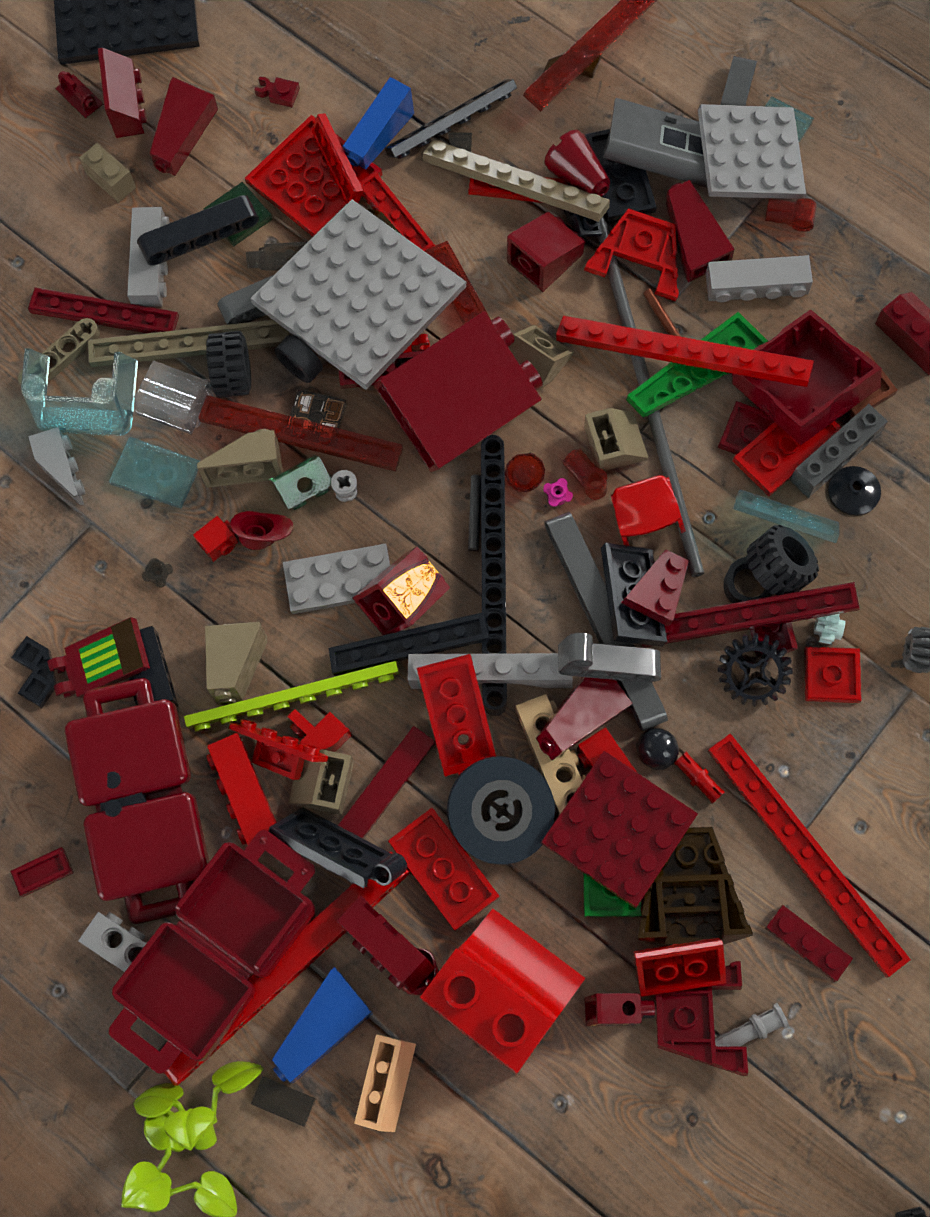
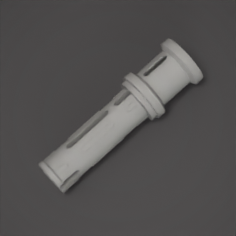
(755, 1028)

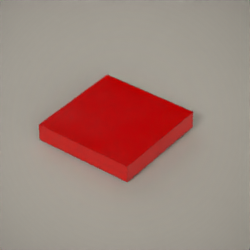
(832, 674)

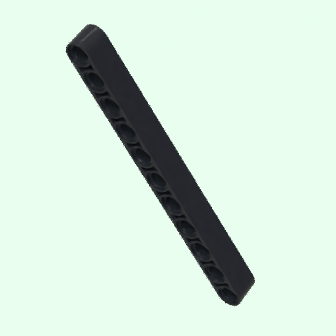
(493, 560)

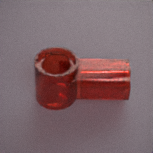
(797, 214)
(586, 472)

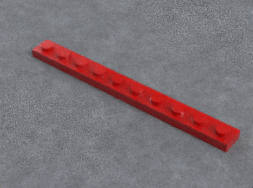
(685, 351)
(809, 856)

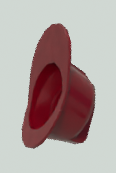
(259, 529)

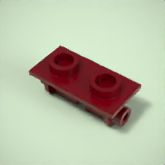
(77, 94)

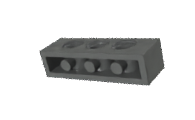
(838, 450)

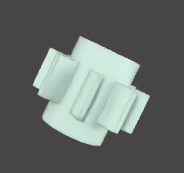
(829, 628)

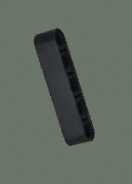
(197, 230)

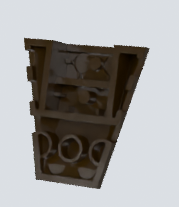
(693, 896)

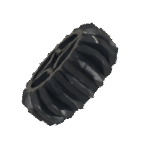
(746, 663)

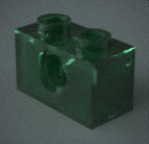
(286, 482)

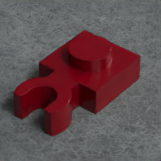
(280, 92)

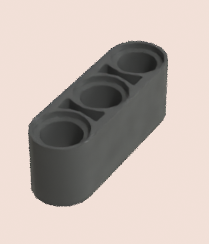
(738, 81)
(237, 306)

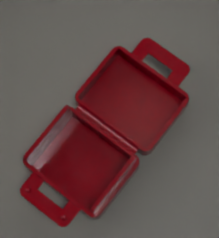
(149, 841)
(195, 973)

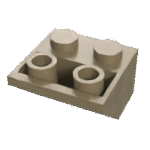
(614, 438)
(323, 784)

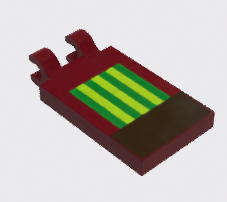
(101, 659)

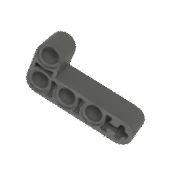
(583, 658)

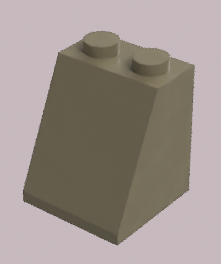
(232, 659)

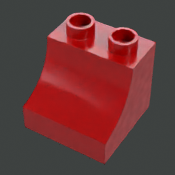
(502, 990)

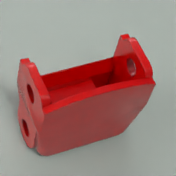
(645, 507)

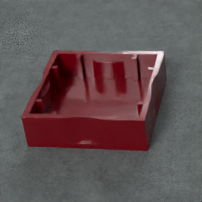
(838, 380)

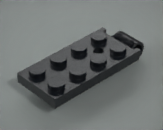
(338, 849)

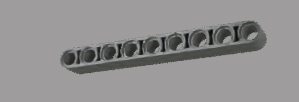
(593, 598)

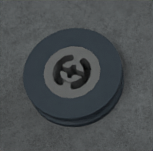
(479, 835)

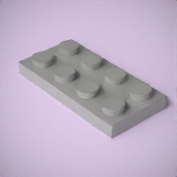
(332, 577)

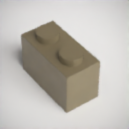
(107, 172)

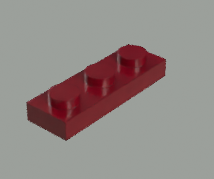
(809, 943)

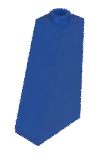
(380, 123)
(324, 1024)

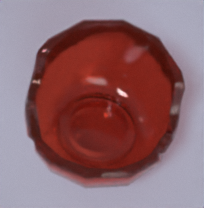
(525, 472)

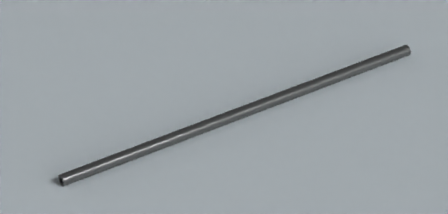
(654, 419)

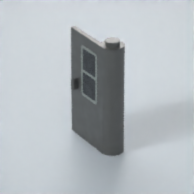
(656, 142)

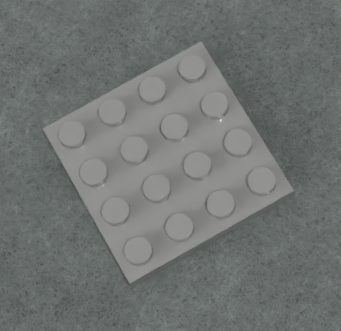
(751, 151)

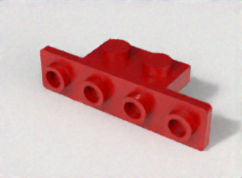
(276, 752)

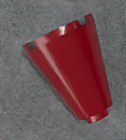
(577, 164)

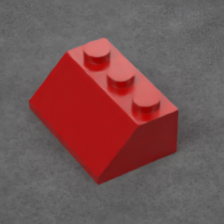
(680, 967)

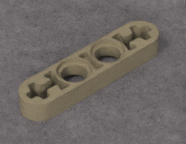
(63, 358)

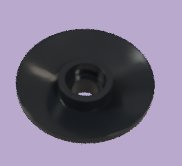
(850, 500)

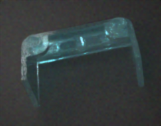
(105, 413)

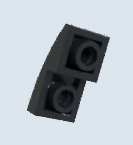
(582, 225)

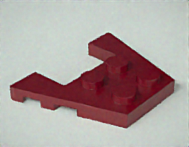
(687, 1025)

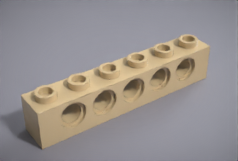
(529, 715)

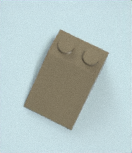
(246, 460)

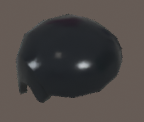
(657, 748)

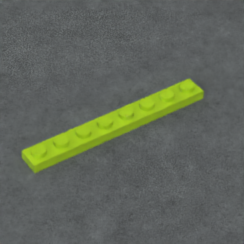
(281, 699)

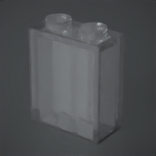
(172, 397)

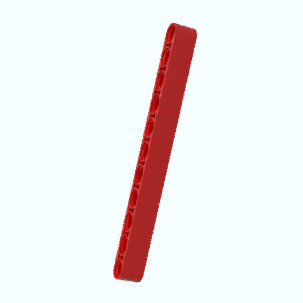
(306, 949)

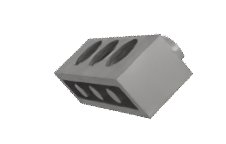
(98, 938)

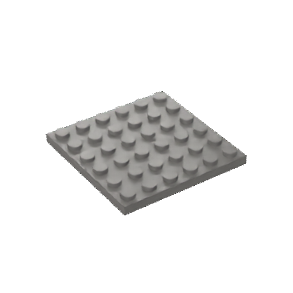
(358, 293)

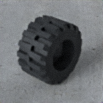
(228, 364)
(782, 561)

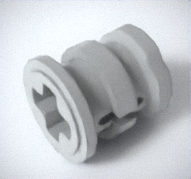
(344, 478)

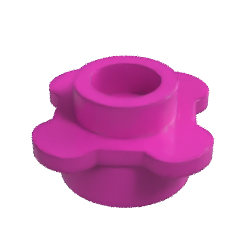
(558, 499)

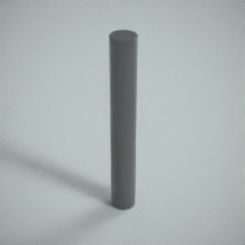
(474, 517)

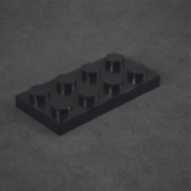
(628, 185)
(622, 571)

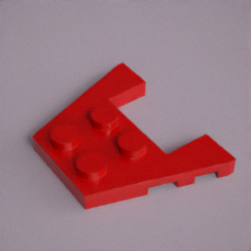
(645, 242)

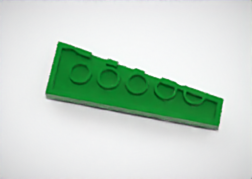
(680, 380)

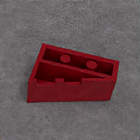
(386, 945)

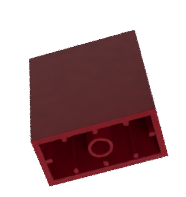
(460, 390)

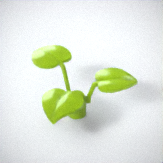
(195, 1125)
(151, 1189)

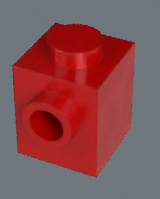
(216, 538)

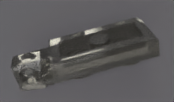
(273, 255)

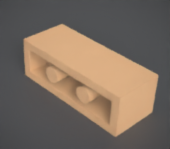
(385, 1083)

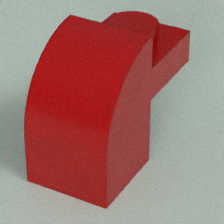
(326, 735)

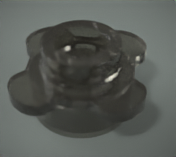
(157, 565)

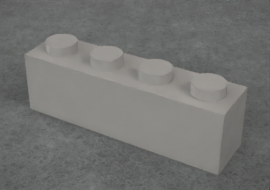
(759, 278)
(145, 281)

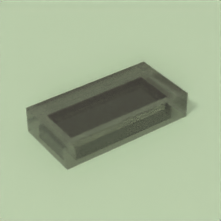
(283, 1101)

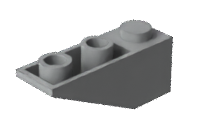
(53, 456)

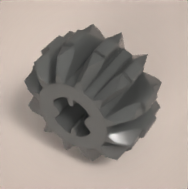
(917, 650)

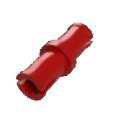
(699, 777)

